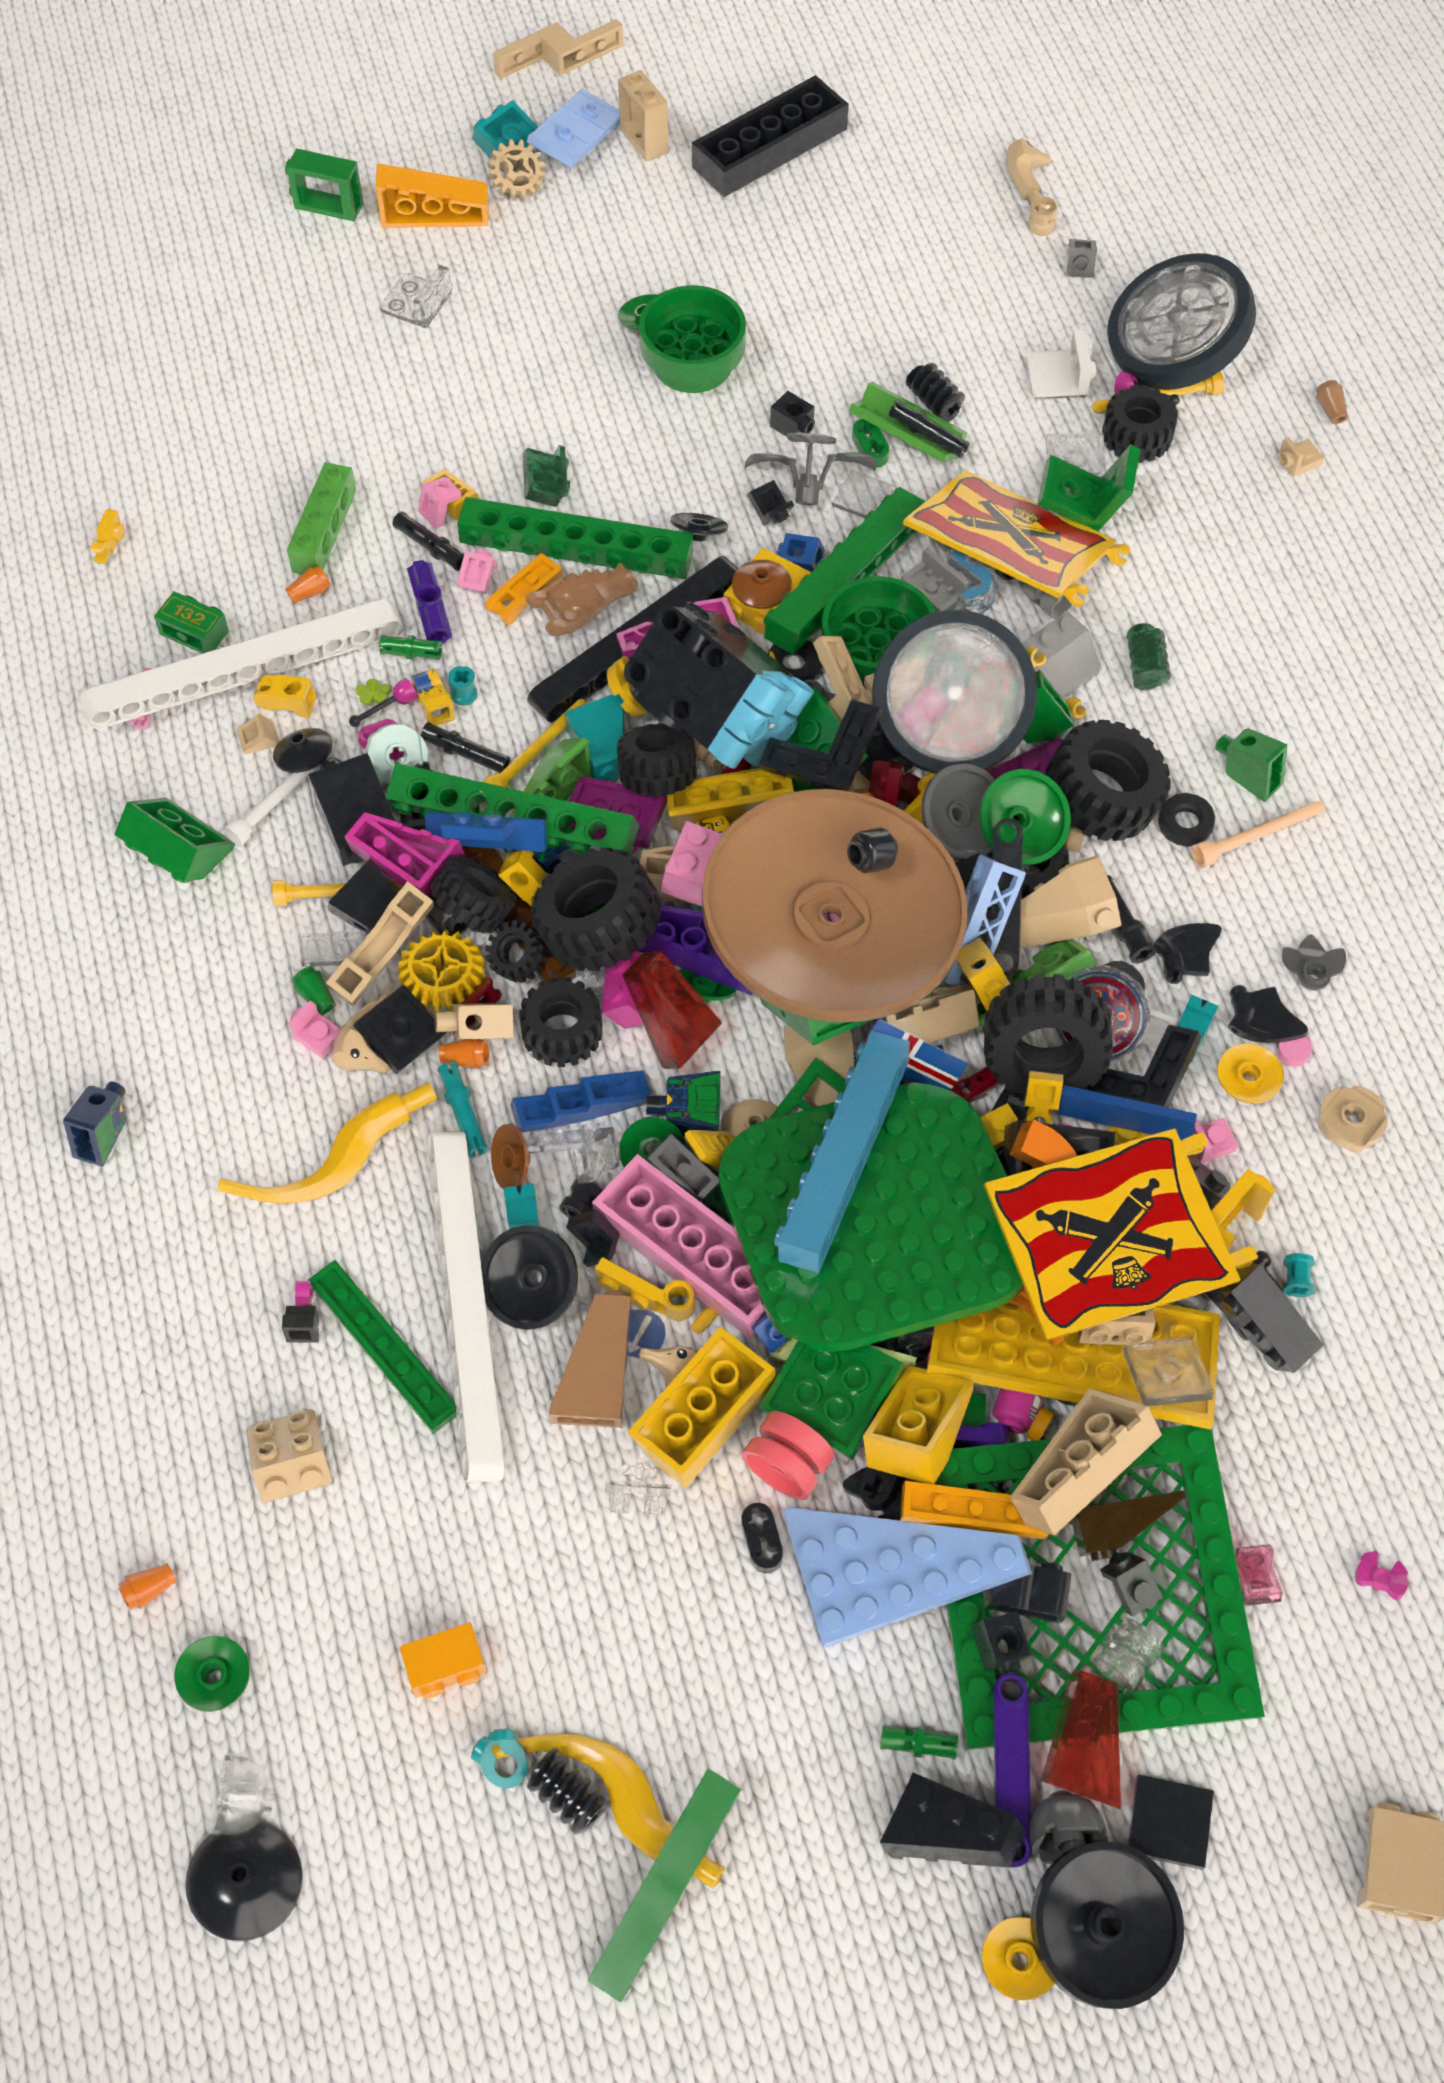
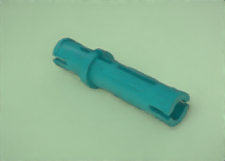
(458, 1097)

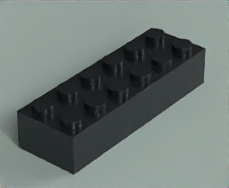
(769, 135)

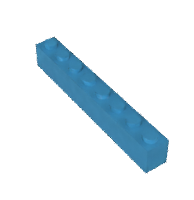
(843, 1152)

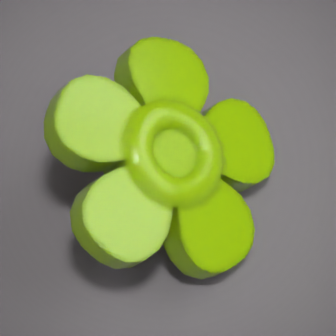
(372, 691)

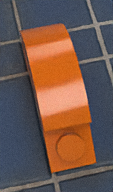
(1040, 1145)

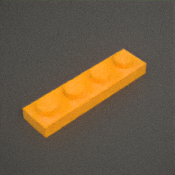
(963, 1509)

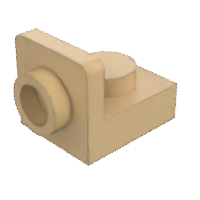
(1299, 457)

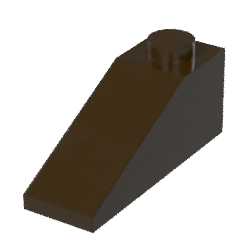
(1114, 1524)

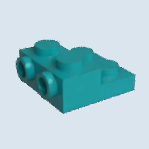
(503, 125)

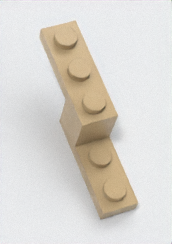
(558, 48)
(846, 685)

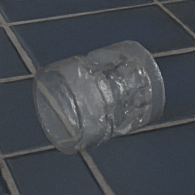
(1131, 1651)

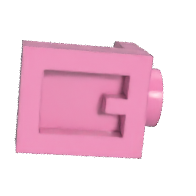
(435, 498)
(476, 571)
(313, 1030)
(1219, 1139)

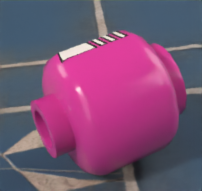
(1016, 1409)

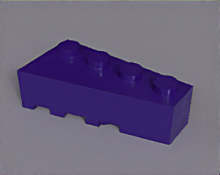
(687, 945)

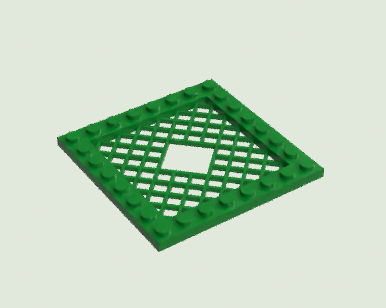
(1237, 1691)

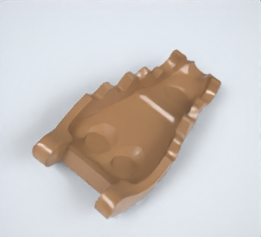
(578, 599)

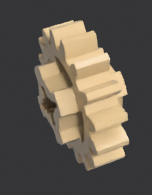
(509, 162)

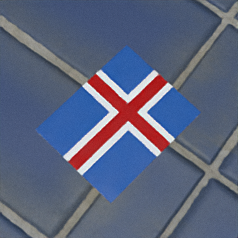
(926, 1062)

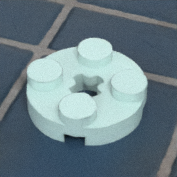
(390, 736)

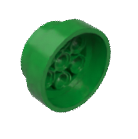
(692, 337)
(870, 615)

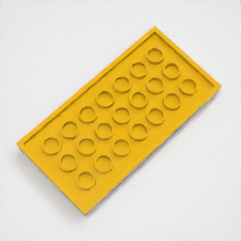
(1010, 1353)

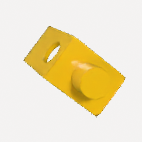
(986, 980)

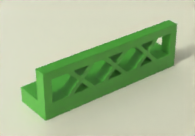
(876, 407)

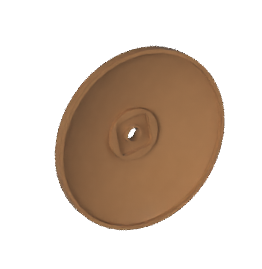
(790, 866)

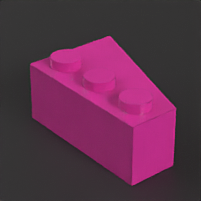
(402, 851)

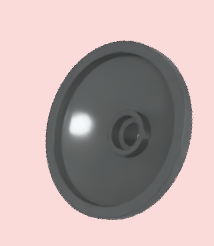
(960, 790)

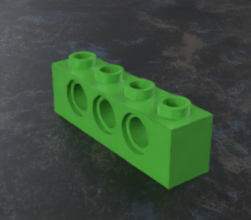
(322, 518)

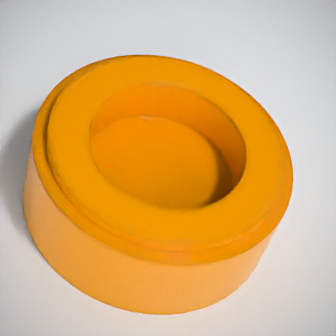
(1040, 1424)

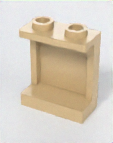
(1404, 1864)

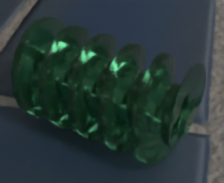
(1148, 656)

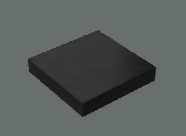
(399, 1029)
(1171, 1821)

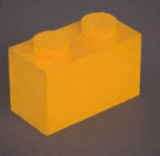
(443, 1661)

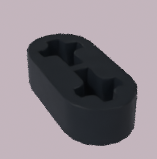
(870, 1481)
(770, 1536)

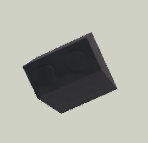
(342, 797)

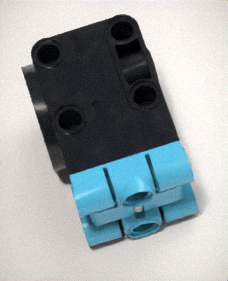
(714, 684)

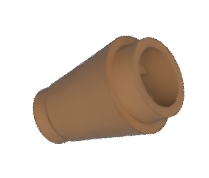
(1332, 400)

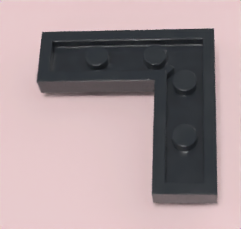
(821, 769)
(1162, 1075)

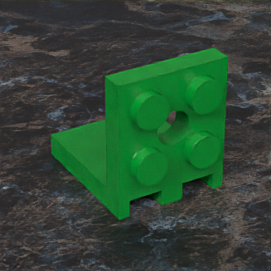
(1092, 497)

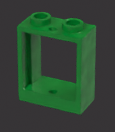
(328, 168)

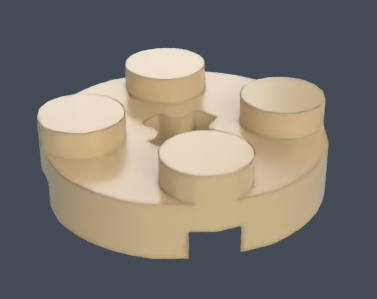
(1345, 1133)

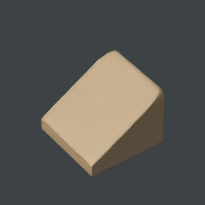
(257, 734)

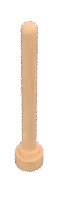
(1207, 852)

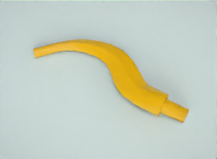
(347, 1153)
(628, 1790)

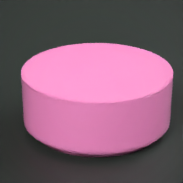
(1295, 1052)

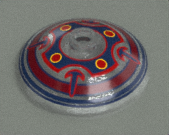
(1124, 1002)

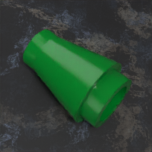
(312, 987)

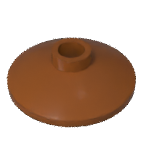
(761, 592)
(509, 1156)

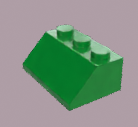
(172, 838)

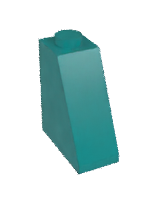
(602, 726)

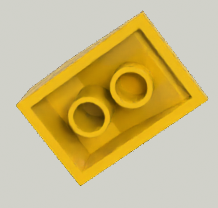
(917, 1425)

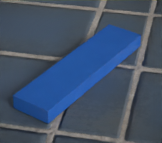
(1124, 1112)

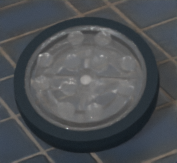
(1182, 321)
(954, 691)

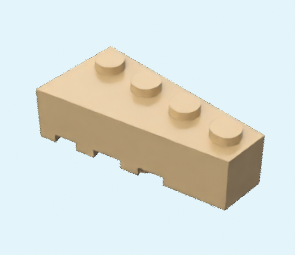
(1083, 1459)

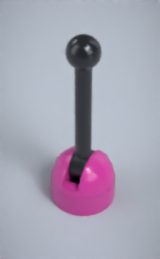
(1126, 380)
(402, 693)

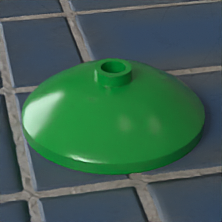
(1037, 804)

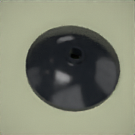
(510, 1281)
(258, 1902)

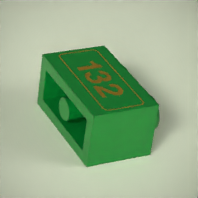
(191, 623)

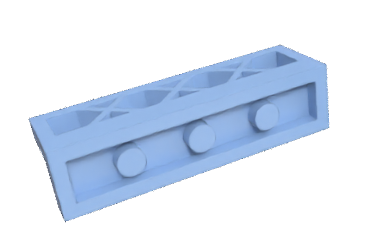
(979, 897)

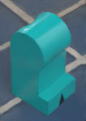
(1198, 1016)
(521, 1205)

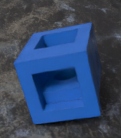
(797, 545)

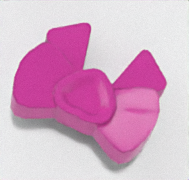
(1393, 1582)

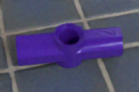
(429, 601)

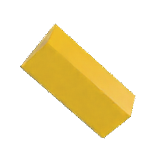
(725, 795)

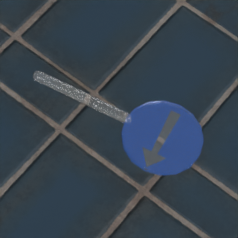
(645, 1329)

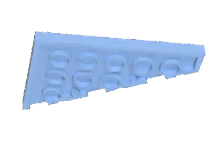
(887, 1570)

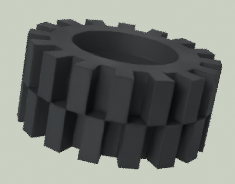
(502, 944)

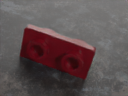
(886, 781)

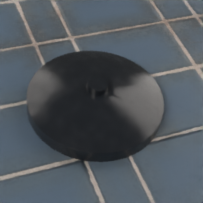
(1107, 1925)

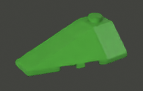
(560, 770)
(1057, 958)

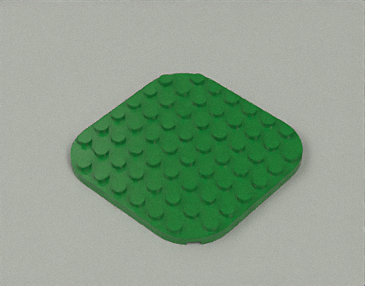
(912, 1241)

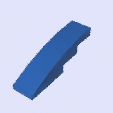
(580, 1102)

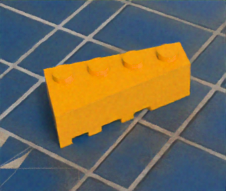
(429, 199)

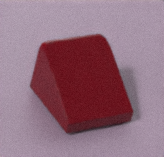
(909, 788)

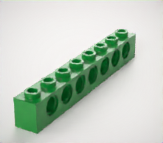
(575, 538)
(410, 781)

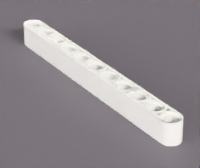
(239, 664)
(465, 1308)

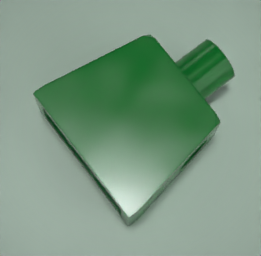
(1254, 761)

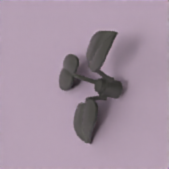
(808, 486)

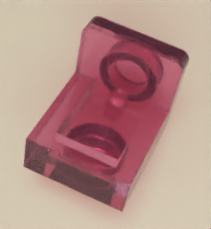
(1257, 1575)

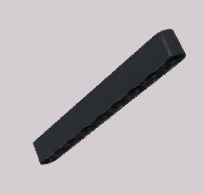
(588, 671)

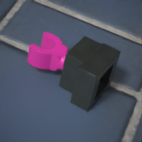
(302, 1320)

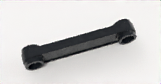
(1012, 855)

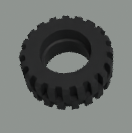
(1126, 759)
(611, 931)
(1047, 1004)

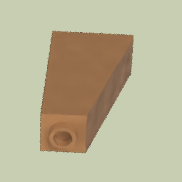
(596, 1371)

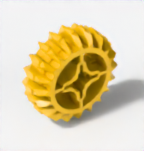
(426, 961)

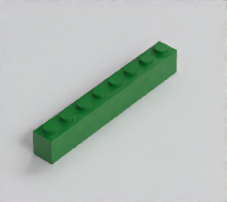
(856, 557)

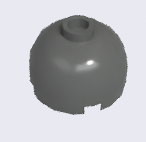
(1064, 1823)

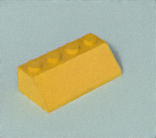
(703, 1406)

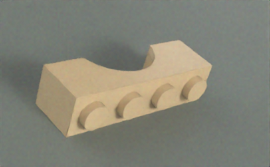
(381, 944)

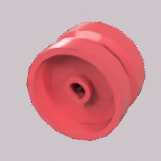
(788, 1455)

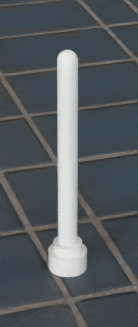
(239, 830)

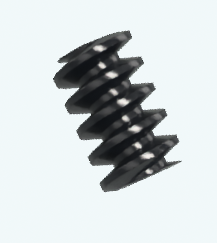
(935, 391)
(566, 1792)

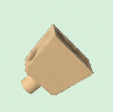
(491, 1021)

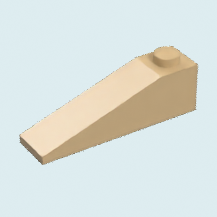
(1069, 905)
(833, 1052)

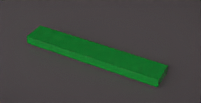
(384, 1346)
(664, 1885)

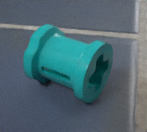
(462, 683)
(1299, 1275)

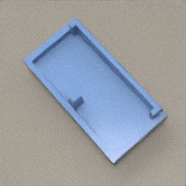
(575, 128)

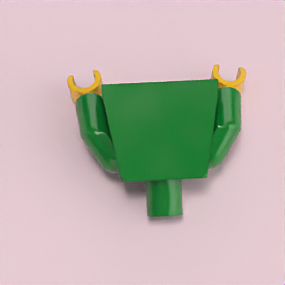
(1052, 713)

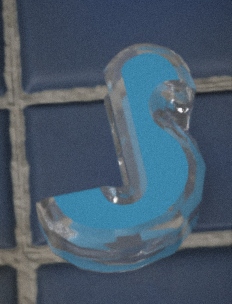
(981, 581)

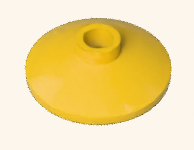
(1254, 1062)
(1004, 1941)

